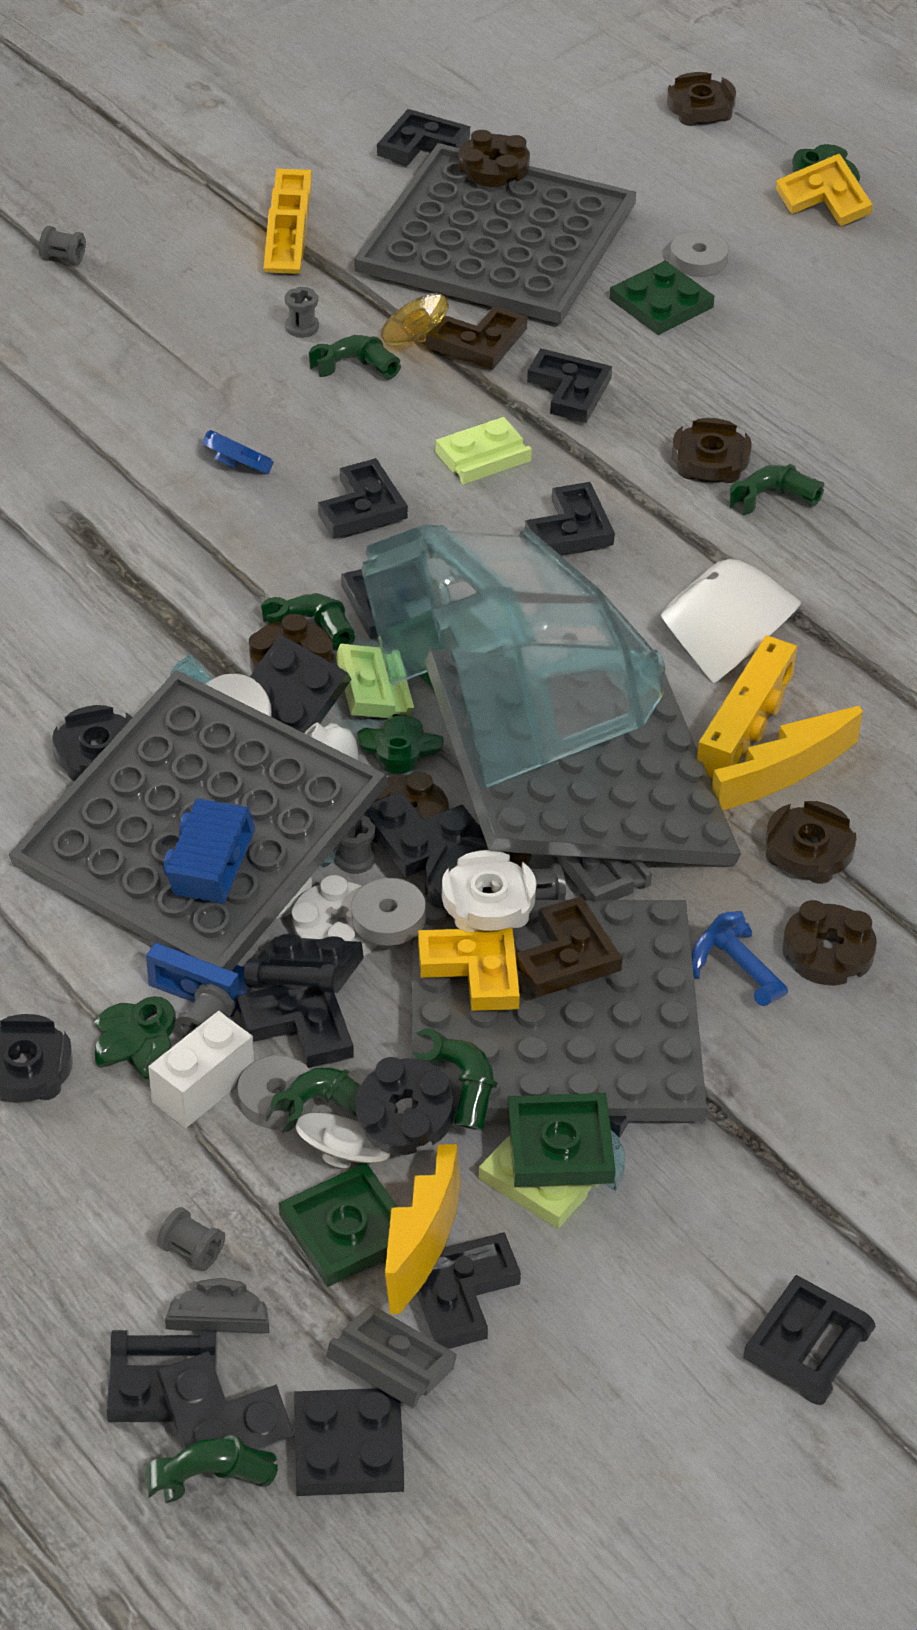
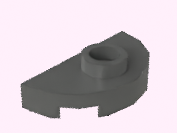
(218, 1306)

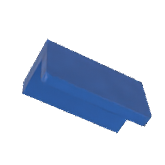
(183, 974)

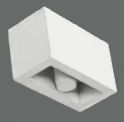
(200, 1069)

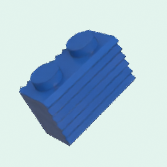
(209, 850)

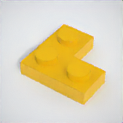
(826, 182)
(482, 956)

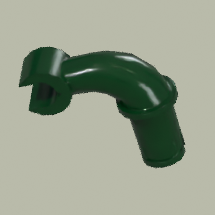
(365, 348)
(778, 477)
(323, 609)
(476, 1076)
(318, 1082)
(222, 1456)

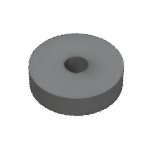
(699, 253)
(392, 927)
(260, 1079)

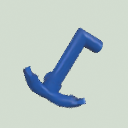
(724, 934)

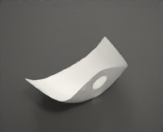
(728, 616)

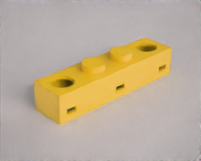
(745, 715)

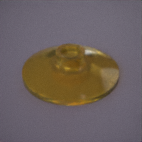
(415, 320)

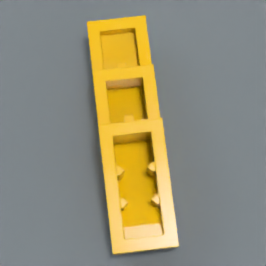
(288, 221)
(797, 753)
(422, 1230)

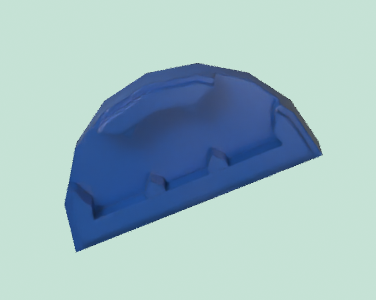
(232, 452)

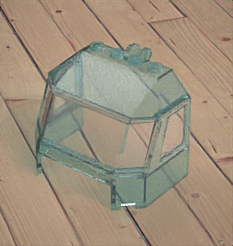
(532, 640)

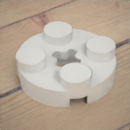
(320, 904)
(483, 911)

